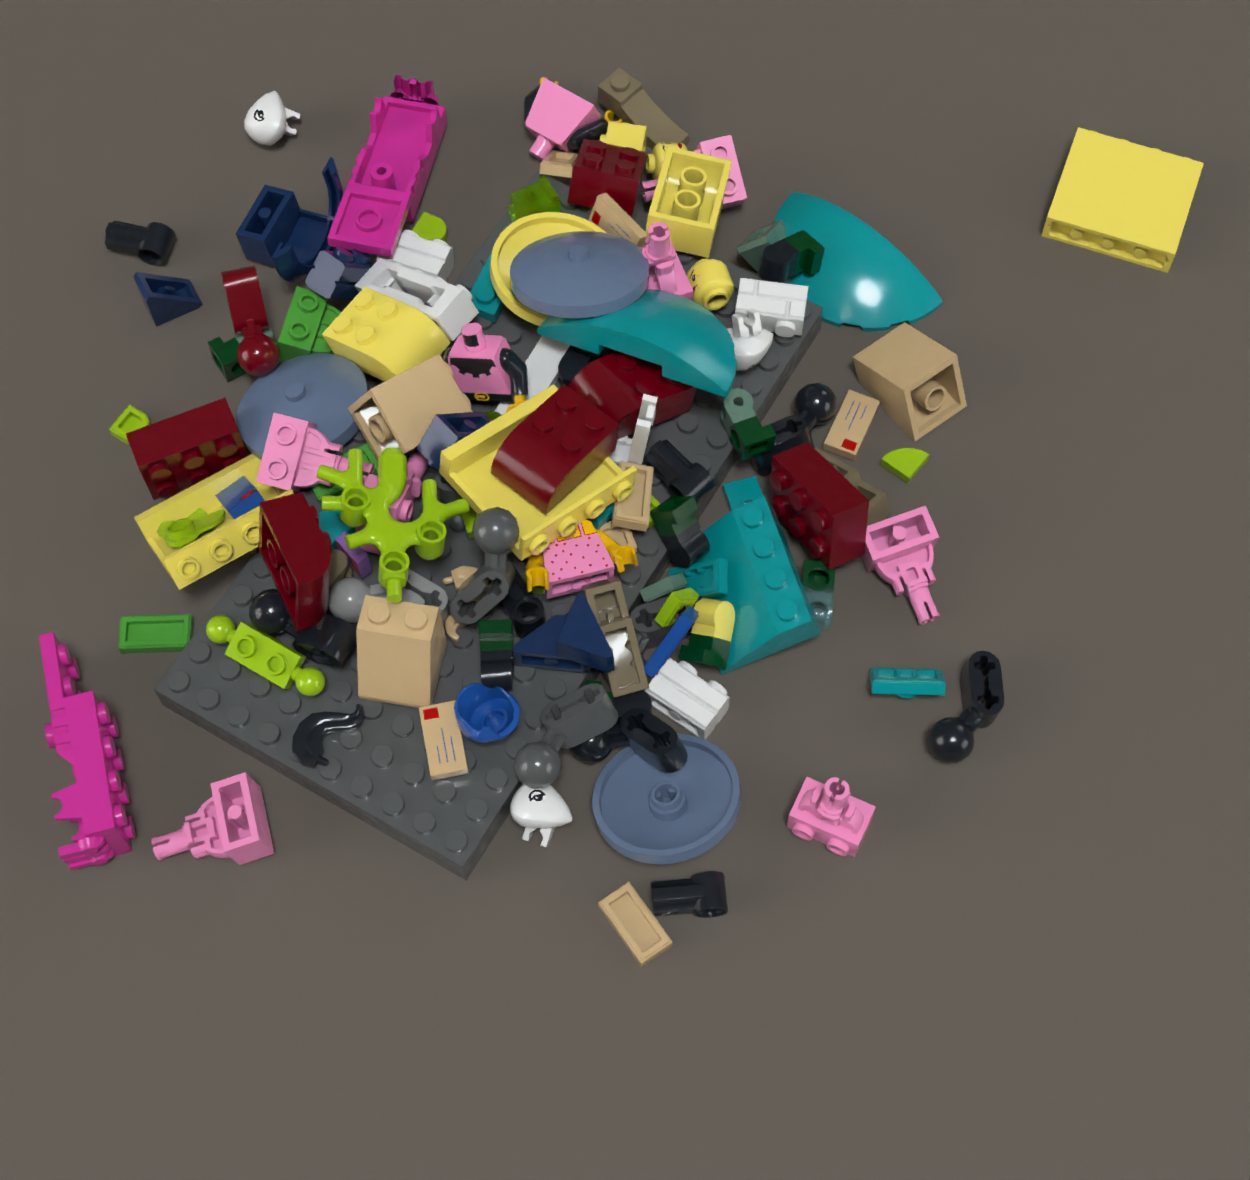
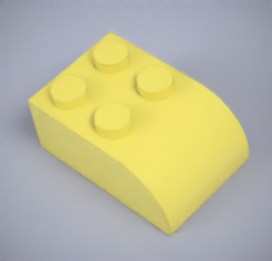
(690, 199)
(384, 335)

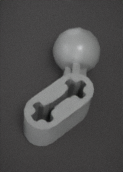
(349, 593)

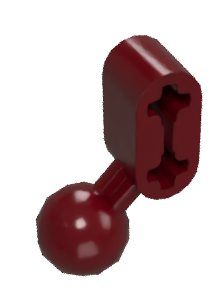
(256, 352)

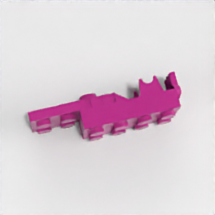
(390, 169)
(85, 739)

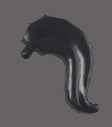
(311, 731)

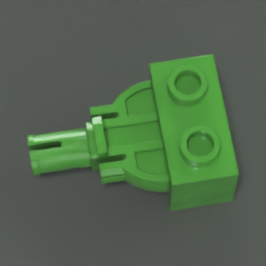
(304, 324)

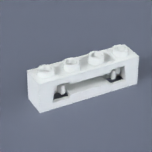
(447, 303)

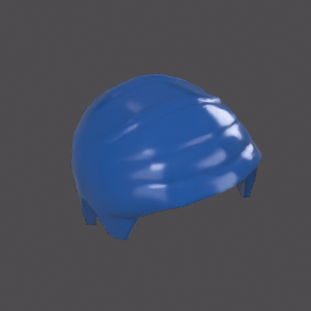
(486, 713)

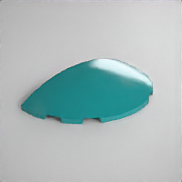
(861, 272)
(661, 330)

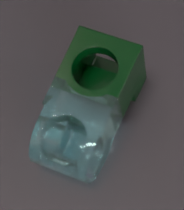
(819, 587)

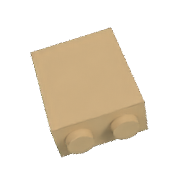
(912, 379)
(405, 405)
(399, 652)

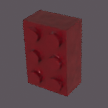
(186, 448)
(818, 505)

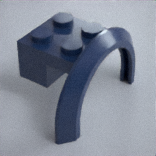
(284, 234)

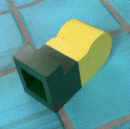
(710, 634)

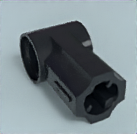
(149, 243)
(678, 472)
(521, 603)
(700, 895)

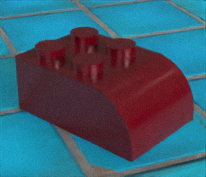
(607, 170)
(618, 385)
(555, 448)
(296, 557)

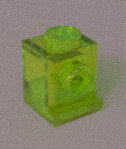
(534, 199)

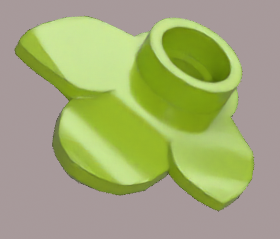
(186, 530)

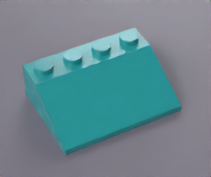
(762, 584)

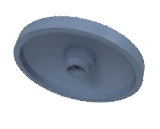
(579, 274)
(305, 388)
(664, 814)

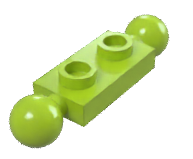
(265, 655)

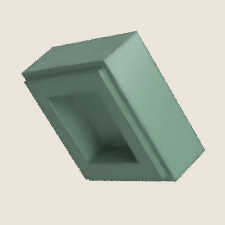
(663, 587)

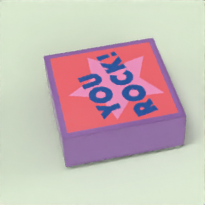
(357, 557)

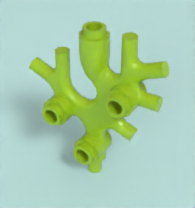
(372, 505)

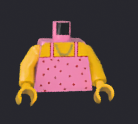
(577, 560)

